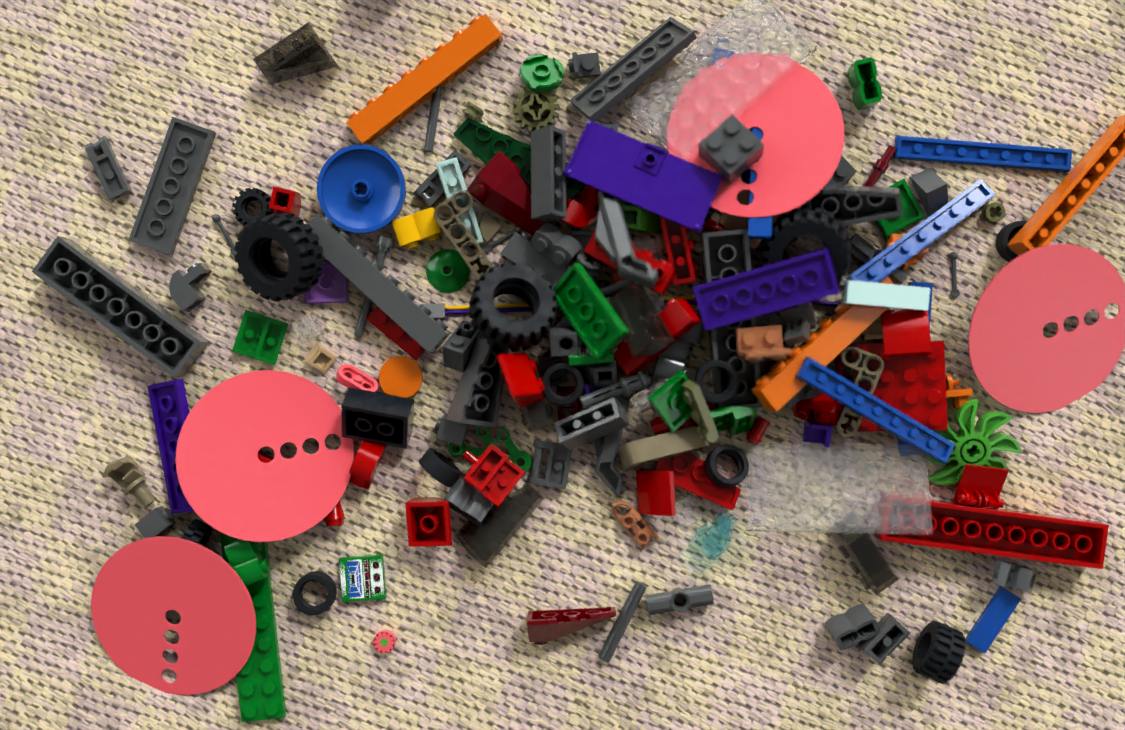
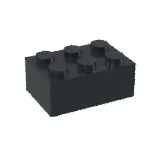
(377, 418)

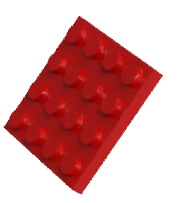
(909, 384)

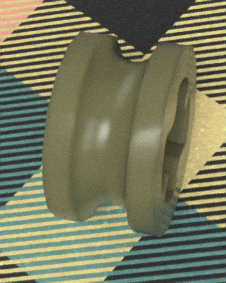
(473, 112)
(986, 214)

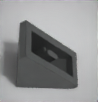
(930, 190)

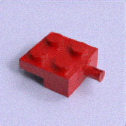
(492, 474)

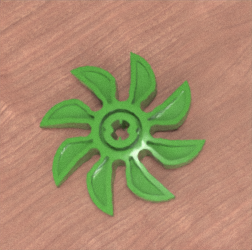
(973, 443)

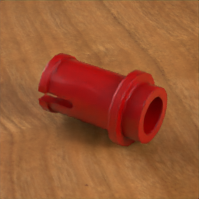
(757, 431)

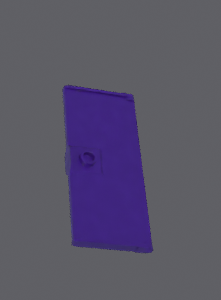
(643, 176)

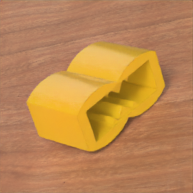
(417, 228)

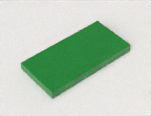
(589, 312)

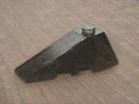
(499, 526)

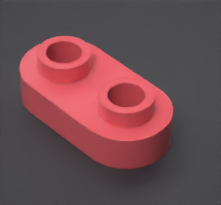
(354, 378)

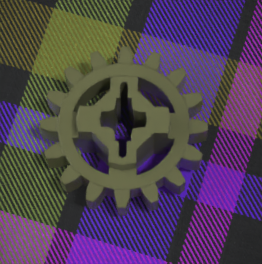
(544, 108)

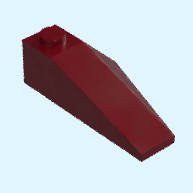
(505, 193)
(553, 624)

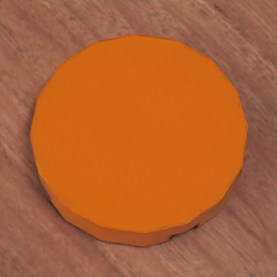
(400, 377)

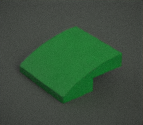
(260, 337)
(734, 418)

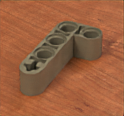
(467, 238)
(864, 373)
(659, 447)

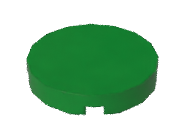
(541, 73)

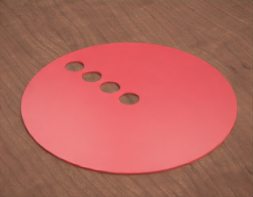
(800, 147)
(1008, 322)
(221, 462)
(181, 576)

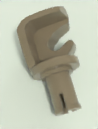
(131, 477)

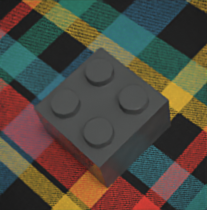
(731, 149)

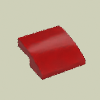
(905, 332)
(655, 492)

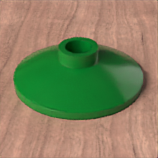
(447, 282)

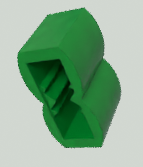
(863, 80)
(247, 560)

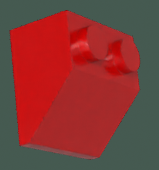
(521, 378)
(428, 522)

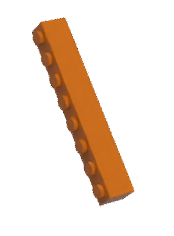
(421, 83)
(1073, 190)
(823, 346)

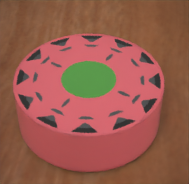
(384, 641)

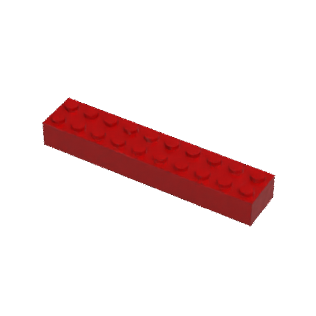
(1012, 534)

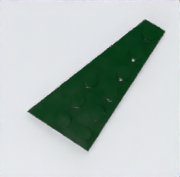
(487, 142)

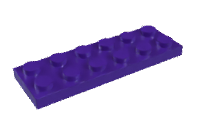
(766, 289)
(169, 414)

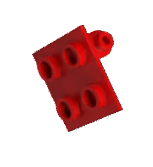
(981, 486)

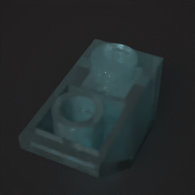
(717, 536)

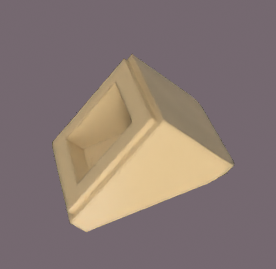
(320, 358)

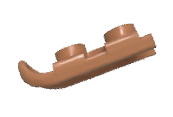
(630, 520)

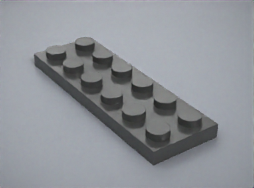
(633, 69)
(172, 186)

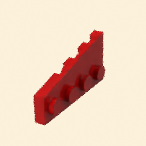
(691, 476)

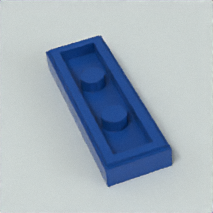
(992, 619)

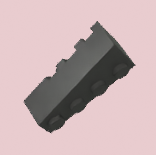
(858, 203)
(480, 387)

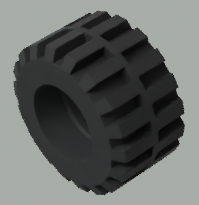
(938, 652)

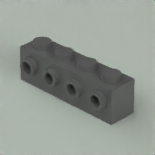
(547, 177)

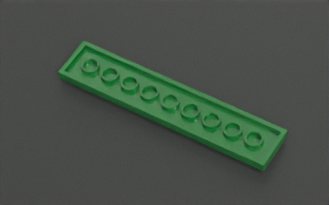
(261, 676)

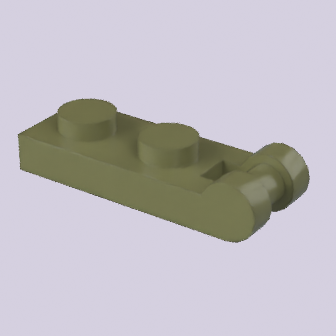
(700, 411)

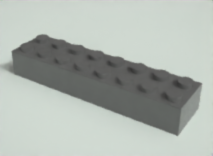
(724, 256)
(120, 306)

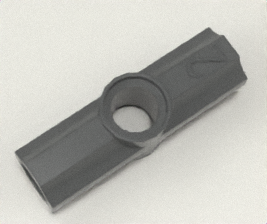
(863, 252)
(694, 597)

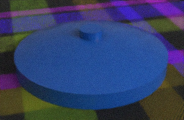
(361, 189)

